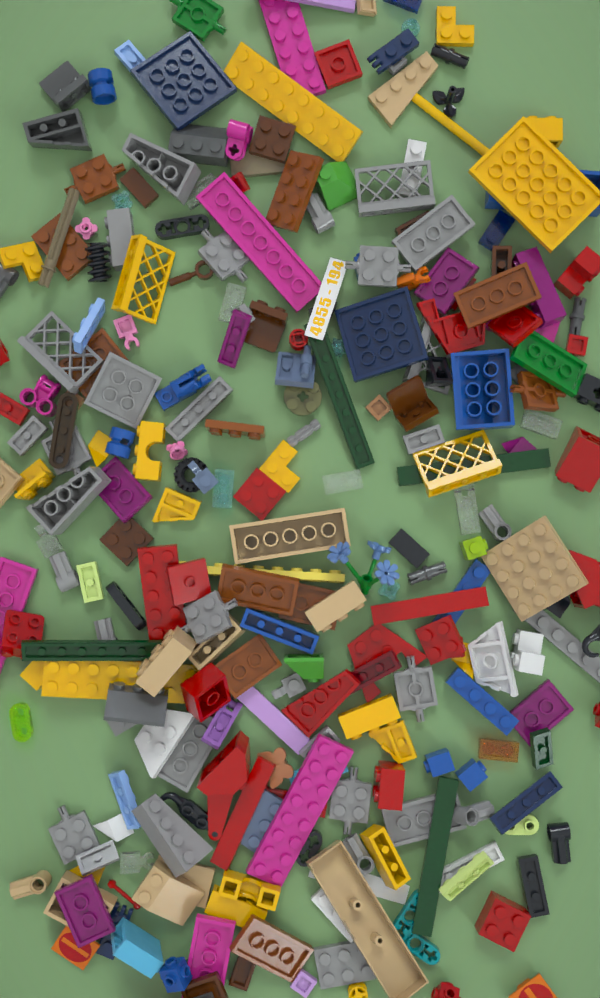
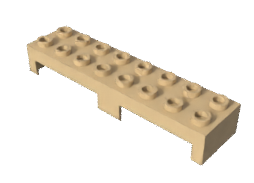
(366, 921)

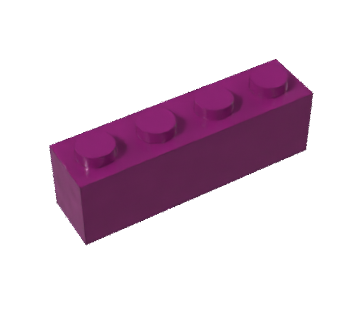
(549, 306)

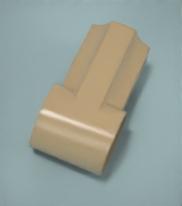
(29, 885)

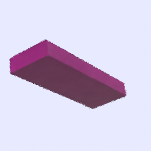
(234, 338)

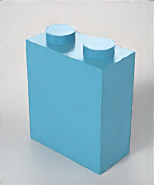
(137, 948)

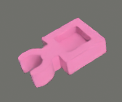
(126, 329)

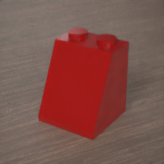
(580, 461)

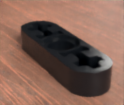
(169, 233)
(126, 605)

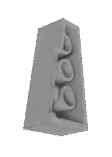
(165, 167)
(69, 500)
(171, 835)

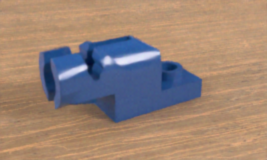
(182, 387)

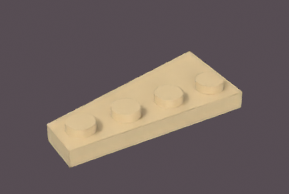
(398, 92)

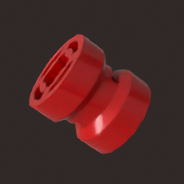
(298, 343)

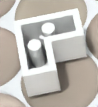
(527, 652)

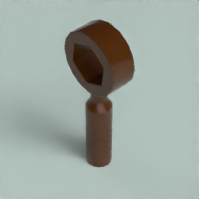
(187, 276)

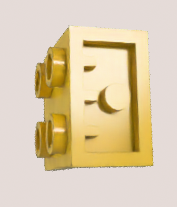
(36, 477)

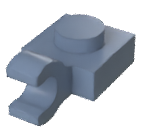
(204, 479)

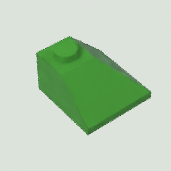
(336, 184)
(307, 665)

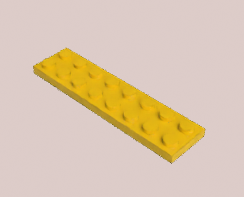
(292, 103)
(92, 678)

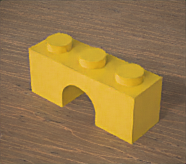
(149, 434)
(242, 885)

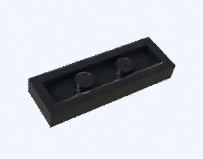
(533, 885)

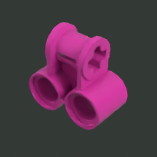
(239, 136)
(42, 396)

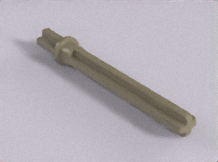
(58, 238)

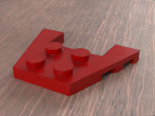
(451, 329)
(374, 643)

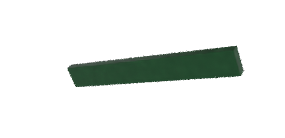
(341, 401)
(511, 463)
(87, 650)
(435, 856)

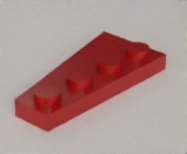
(318, 704)

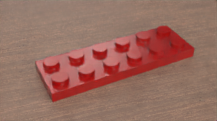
(158, 603)

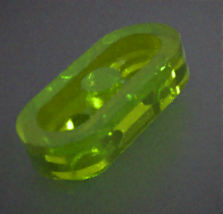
(21, 721)

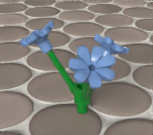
(385, 572)

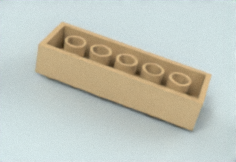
(289, 535)

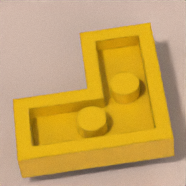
(450, 34)
(25, 255)
(276, 467)

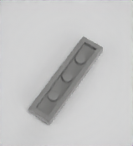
(199, 409)

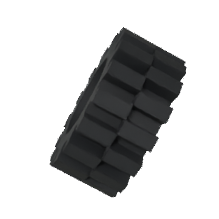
(180, 471)

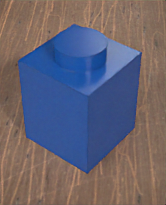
(438, 762)
(472, 774)

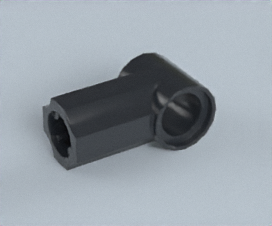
(559, 836)

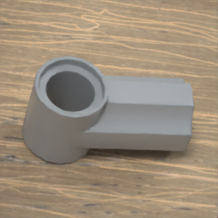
(320, 218)
(493, 521)
(66, 576)
(104, 629)
(473, 813)
(358, 852)

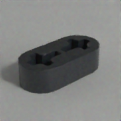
(313, 850)

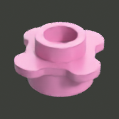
(87, 234)
(177, 450)

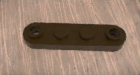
(63, 430)

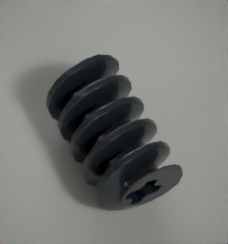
(98, 262)

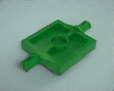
(198, 17)

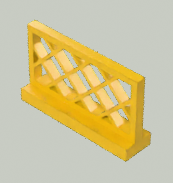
(131, 271)
(466, 475)

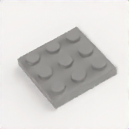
(122, 390)

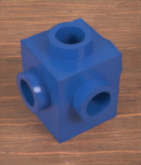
(175, 974)

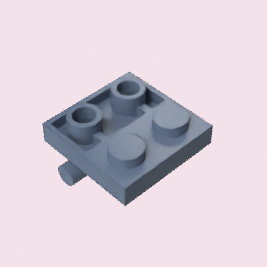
(296, 369)

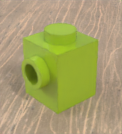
(473, 547)

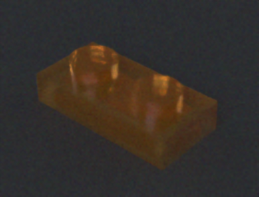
(498, 750)

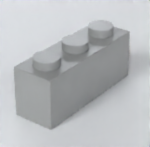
(120, 232)

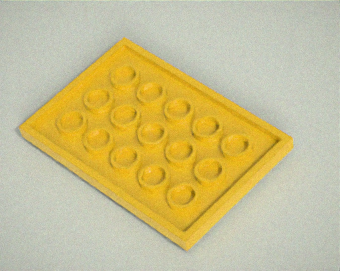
(536, 184)

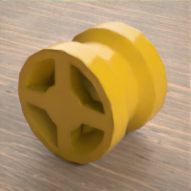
(353, 990)

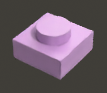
(303, 983)

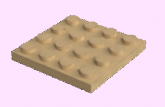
(534, 568)

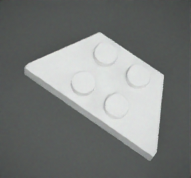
(492, 660)
(159, 742)

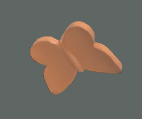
(282, 768)

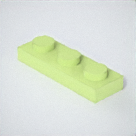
(466, 875)

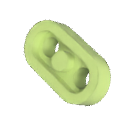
(521, 829)

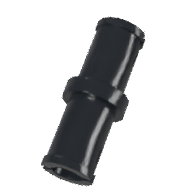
(449, 56)

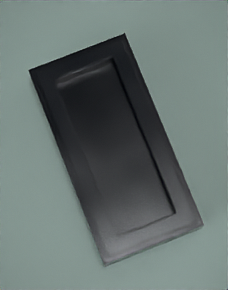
(409, 548)

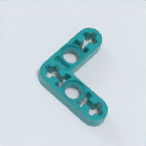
(407, 934)

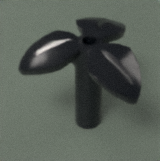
(453, 96)

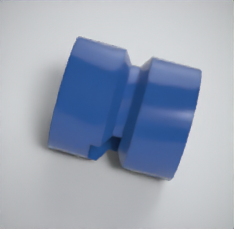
(102, 86)
(119, 449)

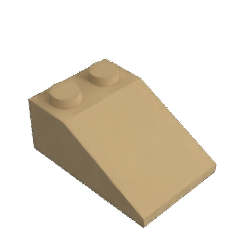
(167, 895)

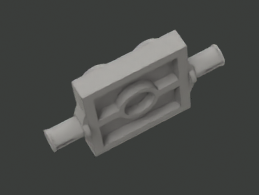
(223, 256)
(378, 266)
(79, 452)
(208, 616)
(415, 688)
(351, 801)
(73, 835)

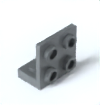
(65, 86)

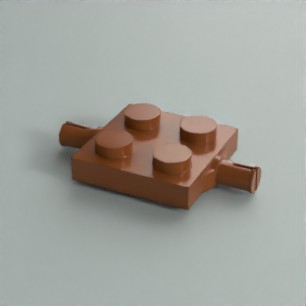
(95, 178)
(536, 392)

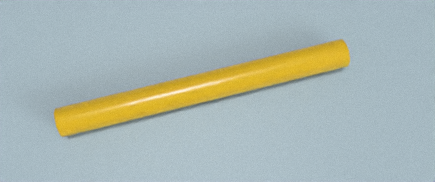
(450, 124)

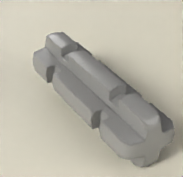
(303, 433)

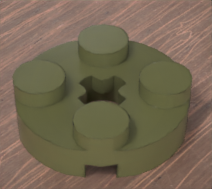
(309, 405)

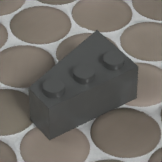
(58, 131)

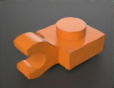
(413, 280)

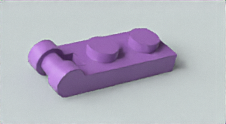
(221, 724)

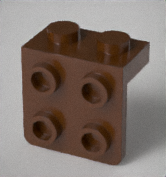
(267, 327)
(411, 403)

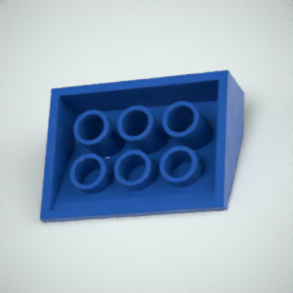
(482, 389)

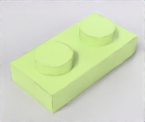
(90, 582)

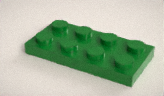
(550, 363)

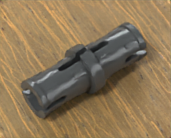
(577, 316)
(427, 573)

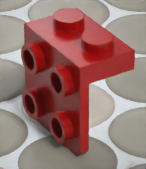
(19, 627)

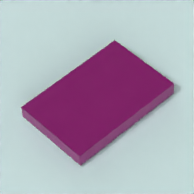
(447, 276)
(124, 493)
(540, 710)
(85, 911)

